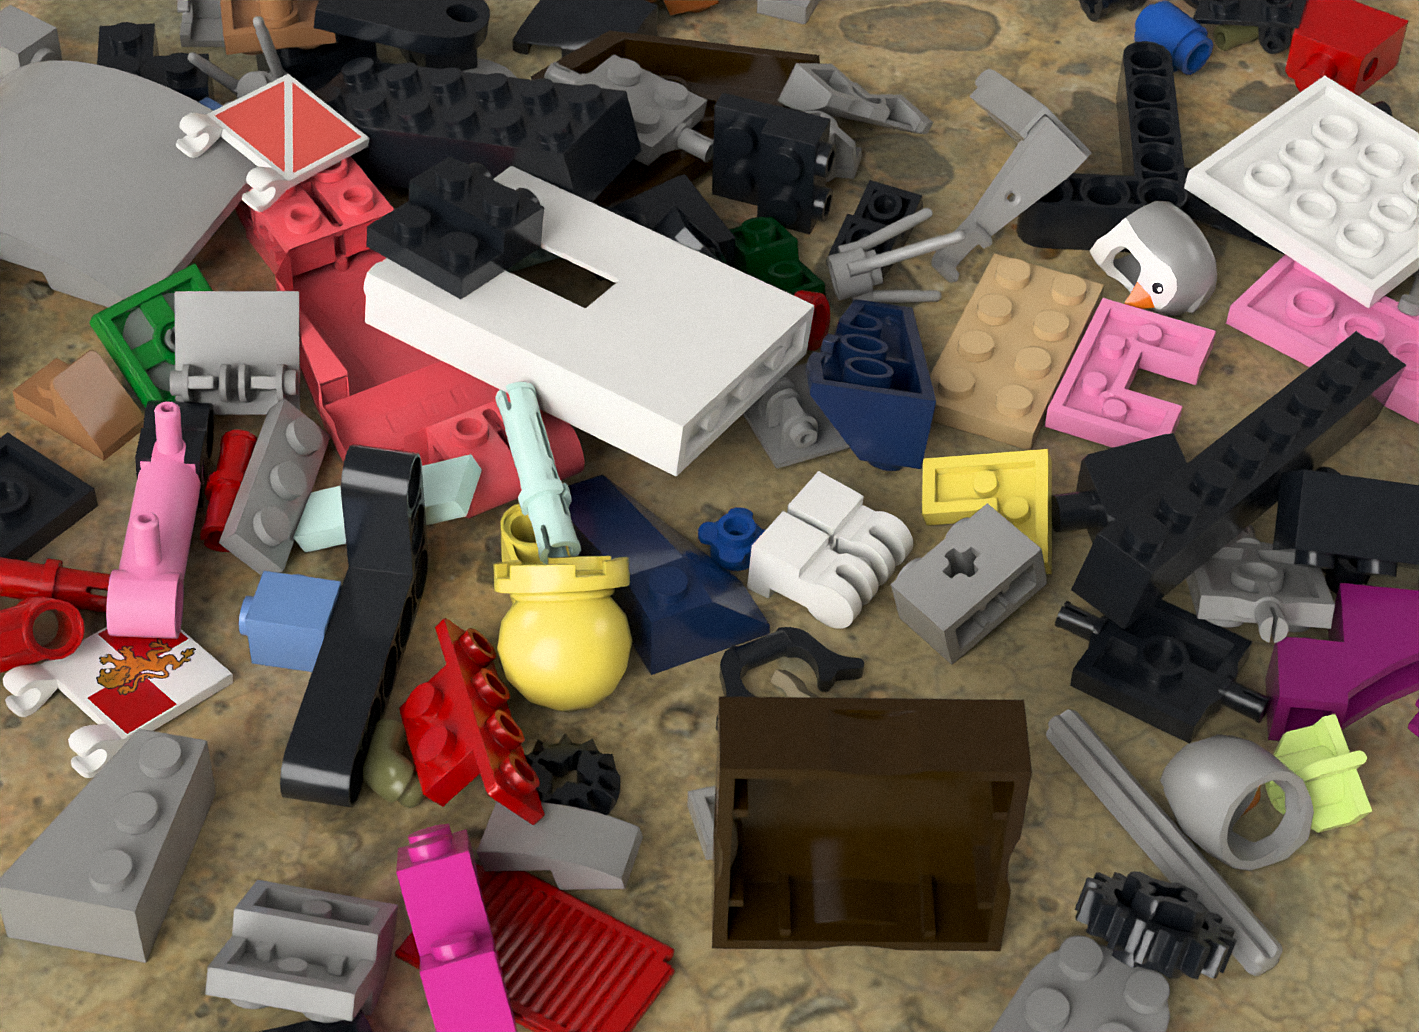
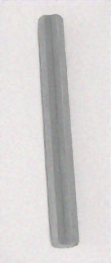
(1161, 838)

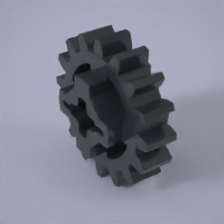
(1155, 925)

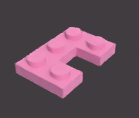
(1095, 390)

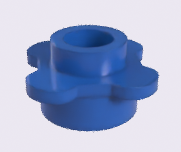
(731, 538)

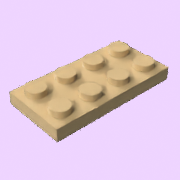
(1012, 350)

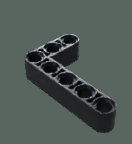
(1151, 156)
(367, 627)

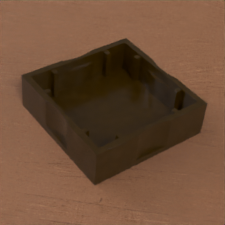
(866, 822)

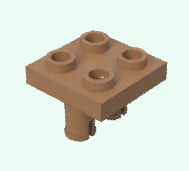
(287, 21)

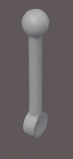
(1410, 302)

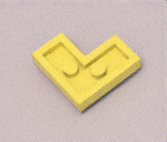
(1010, 482)

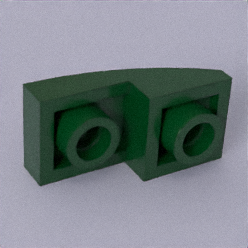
(771, 255)

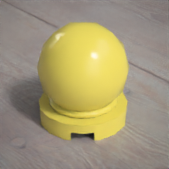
(564, 633)

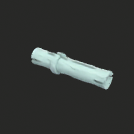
(542, 490)

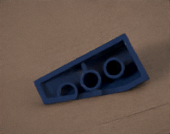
(876, 384)
(677, 595)

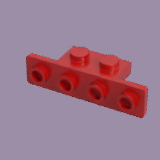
(465, 728)

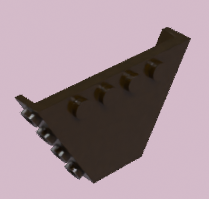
(703, 70)

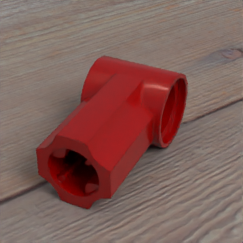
(16, 632)

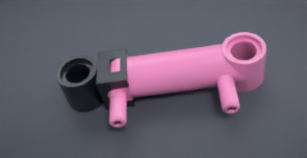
(171, 483)

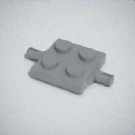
(659, 107)
(1262, 587)

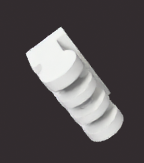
(828, 552)

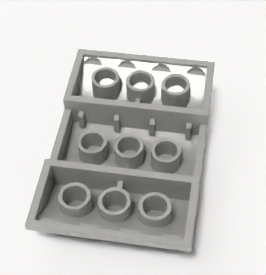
(98, 181)

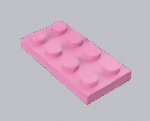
(1311, 317)

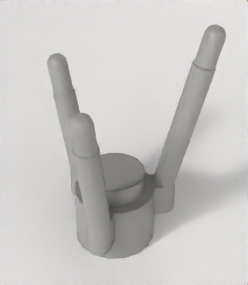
(251, 80)
(857, 271)

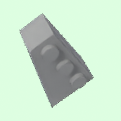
(115, 852)

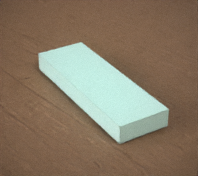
(447, 496)

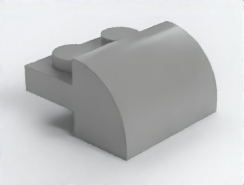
(305, 952)

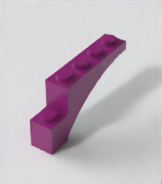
(1360, 668)

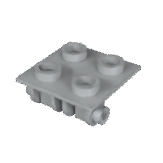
(237, 350)
(792, 423)

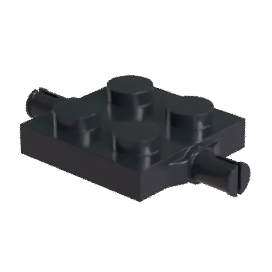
(1163, 667)

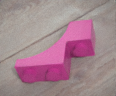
(453, 933)

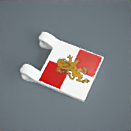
(121, 687)

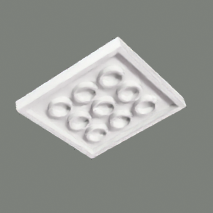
(1325, 187)

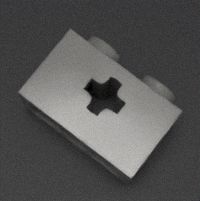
(969, 582)

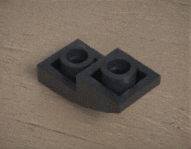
(877, 209)

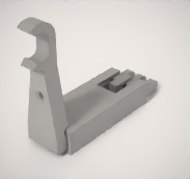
(1040, 162)

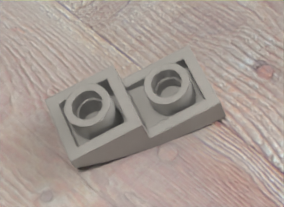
(574, 843)

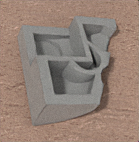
(830, 91)

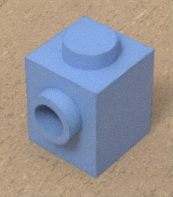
(288, 619)

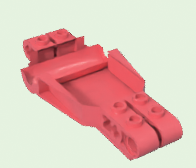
(362, 379)

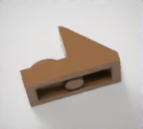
(82, 404)

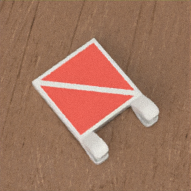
(281, 132)

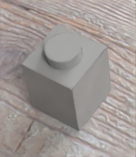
(25, 40)

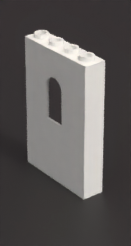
(644, 366)

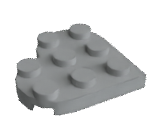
(1087, 992)

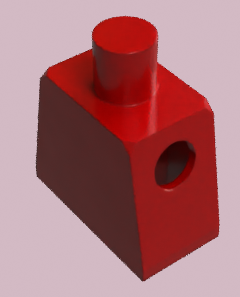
(1344, 43)

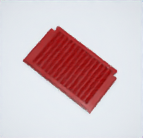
(566, 959)

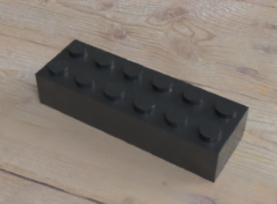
(424, 115)

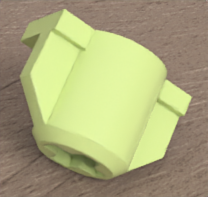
(1329, 772)

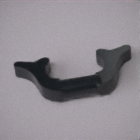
(789, 643)

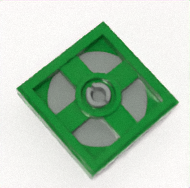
(142, 333)

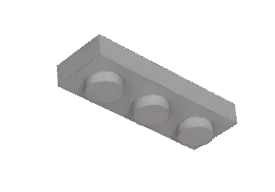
(275, 489)

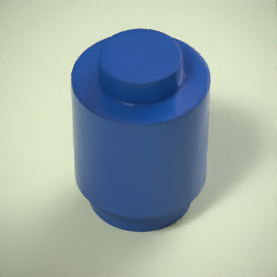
(1177, 33)

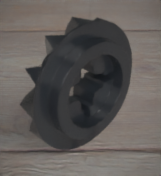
(597, 775)

